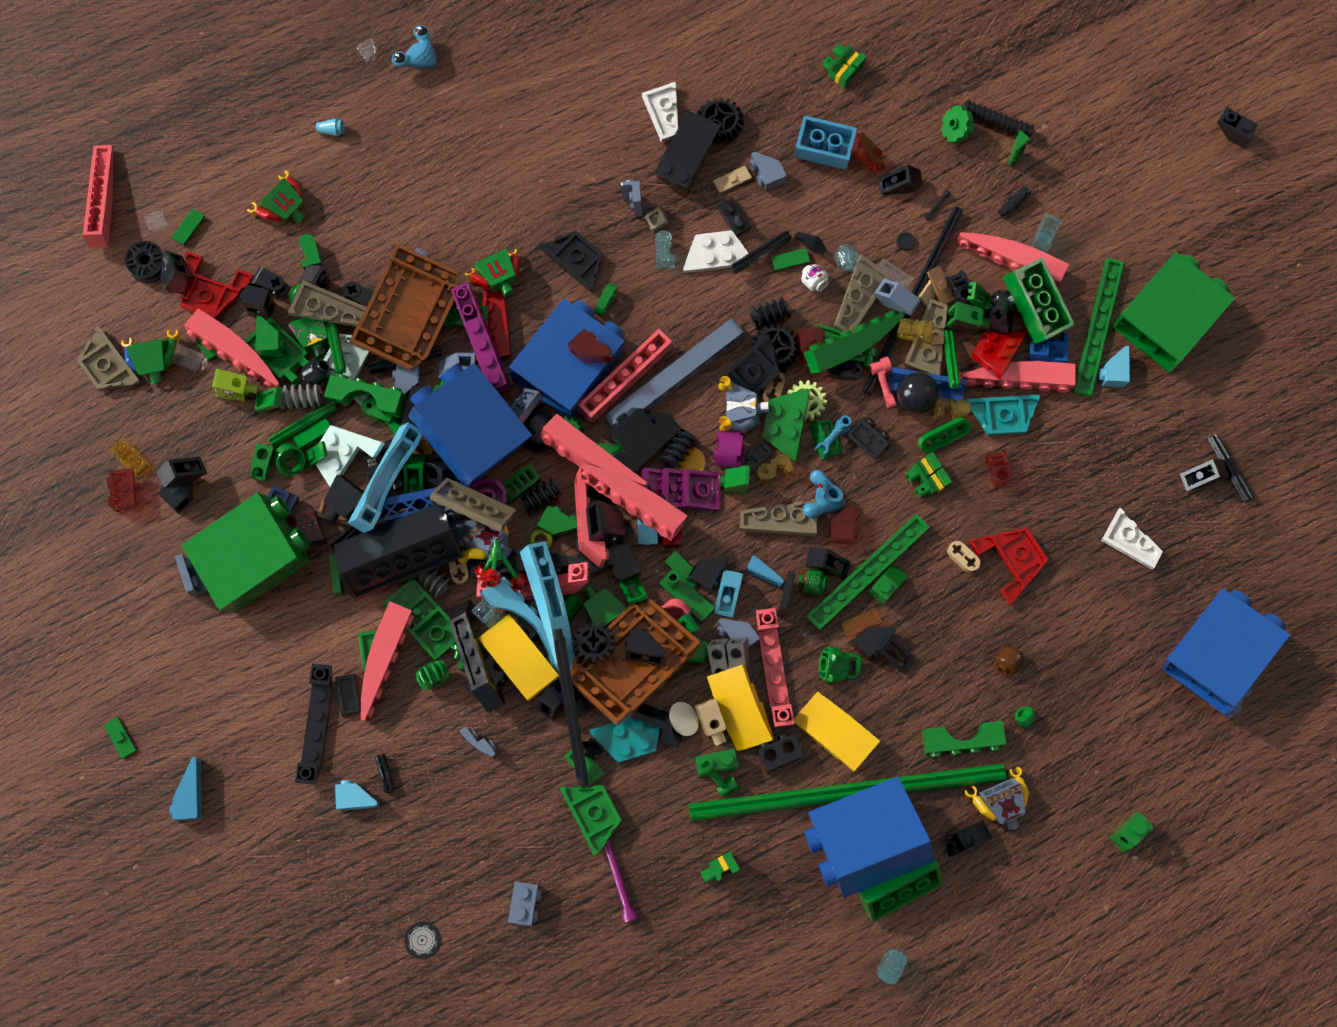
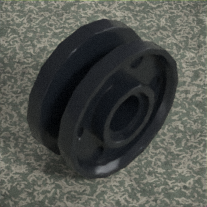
(138, 254)

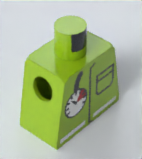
(232, 386)

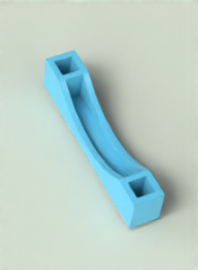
(373, 498)
(505, 598)

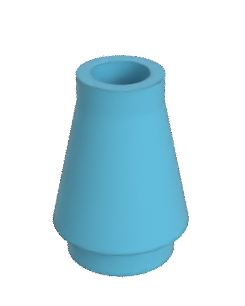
(331, 127)

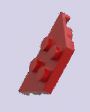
(998, 350)

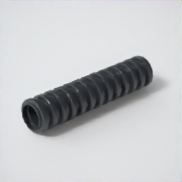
(998, 119)

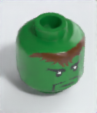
(813, 582)

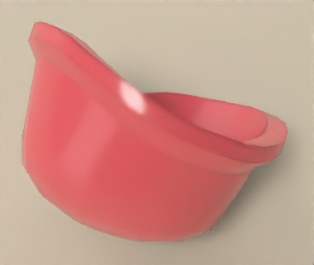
(676, 608)

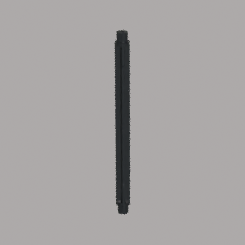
(570, 707)

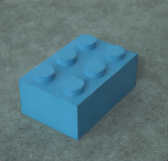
(825, 142)

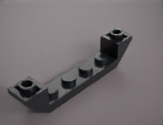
(472, 658)
(647, 714)
(316, 726)

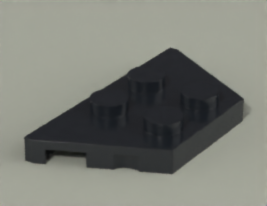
(576, 257)
(755, 367)

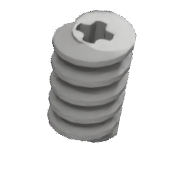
(300, 396)

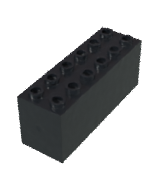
(398, 551)

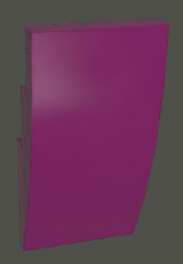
(685, 488)

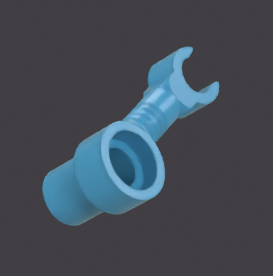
(840, 428)

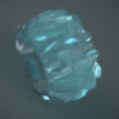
(891, 966)

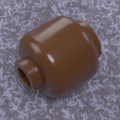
(1009, 660)

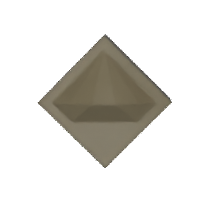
(657, 219)

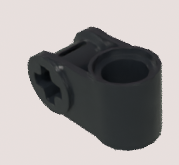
(268, 280)
(959, 286)
(361, 297)
(1002, 316)

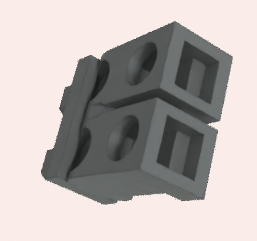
(729, 654)

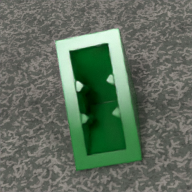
(633, 591)

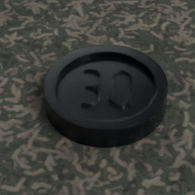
(905, 241)

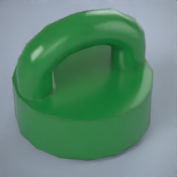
(1025, 716)

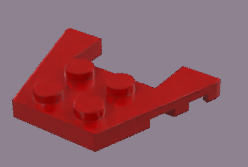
(208, 294)
(1019, 553)

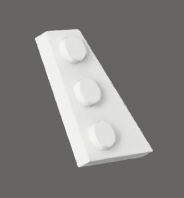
(663, 110)
(1130, 540)

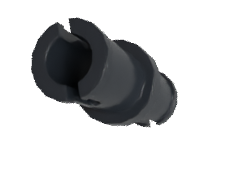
(1014, 202)

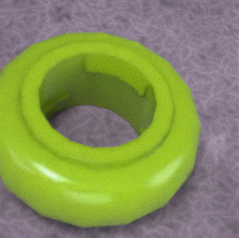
(538, 532)

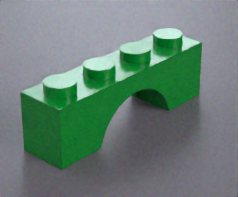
(344, 390)
(938, 741)

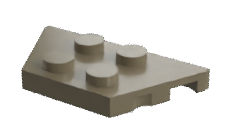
(105, 364)

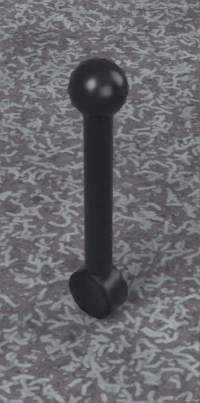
(928, 215)

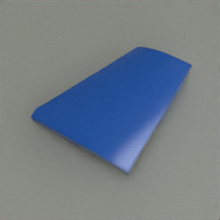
(1050, 350)

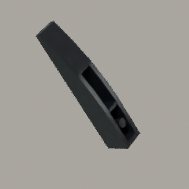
(560, 561)

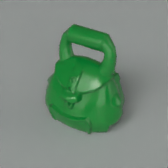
(835, 665)

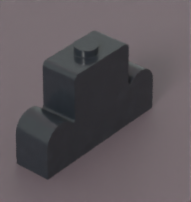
(640, 436)
(620, 561)

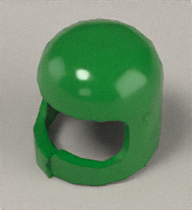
(285, 451)

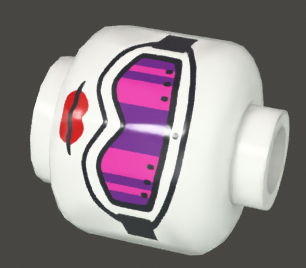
(815, 278)

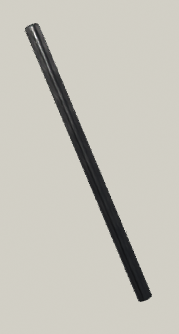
(919, 286)

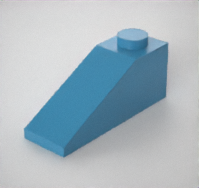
(188, 797)

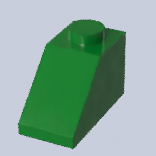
(268, 340)
(414, 473)
(736, 480)
(888, 584)

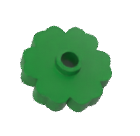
(957, 124)

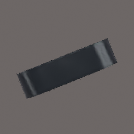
(846, 375)

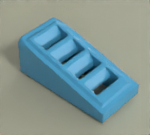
(763, 572)

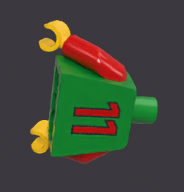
(281, 202)
(496, 272)

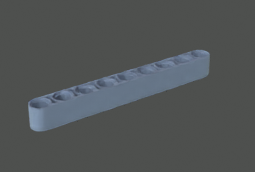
(680, 370)

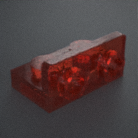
(867, 153)
(121, 489)

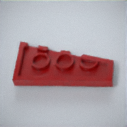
(498, 321)

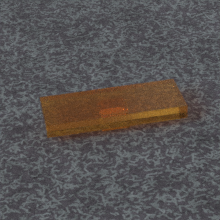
(860, 622)

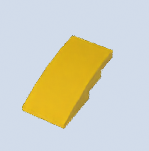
(518, 657)
(740, 708)
(835, 731)

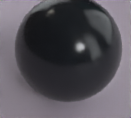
(917, 392)
(534, 424)

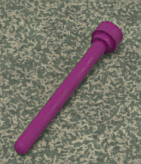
(629, 912)

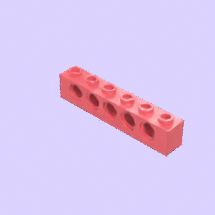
(625, 376)

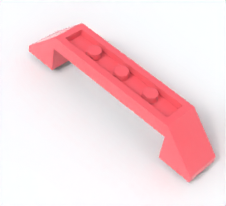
(592, 549)
(569, 582)
(773, 667)

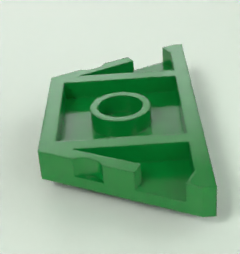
(786, 422)
(593, 813)

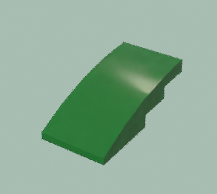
(430, 624)

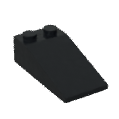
(687, 151)

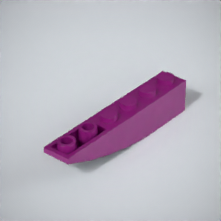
(480, 338)

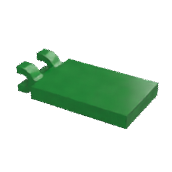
(293, 356)

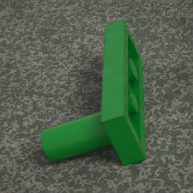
(680, 589)

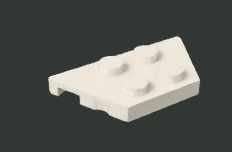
(713, 252)

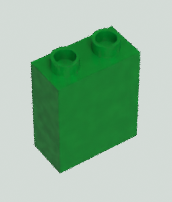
(1173, 311)
(247, 552)

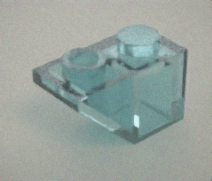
(1045, 232)

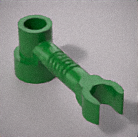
(867, 357)
(725, 785)

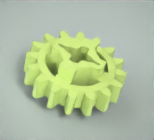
(814, 401)

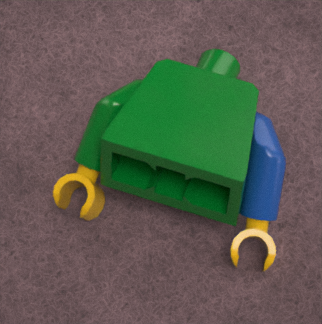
(151, 355)

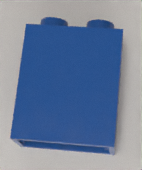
(554, 370)
(468, 423)
(1226, 650)
(868, 838)

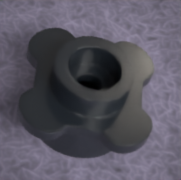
(591, 748)

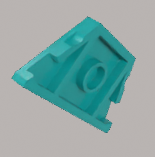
(1004, 414)
(628, 739)

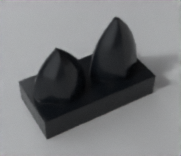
(734, 217)

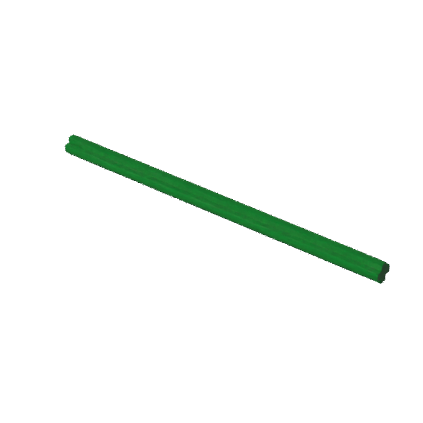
(832, 793)

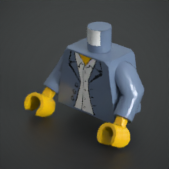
(741, 407)

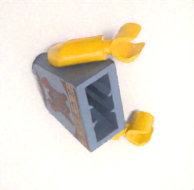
(480, 541)
(1003, 801)

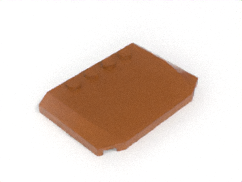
(406, 308)
(625, 685)

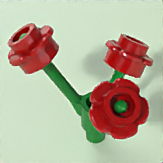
(492, 576)

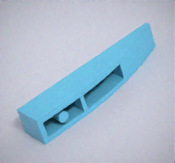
(547, 593)

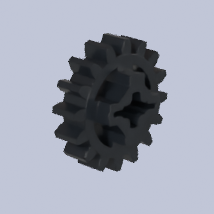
(603, 643)

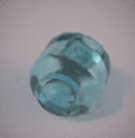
(846, 258)

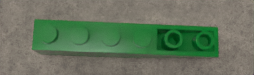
(850, 344)

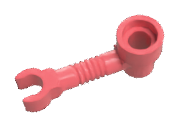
(880, 369)

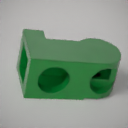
(310, 250)
(370, 410)
(262, 462)

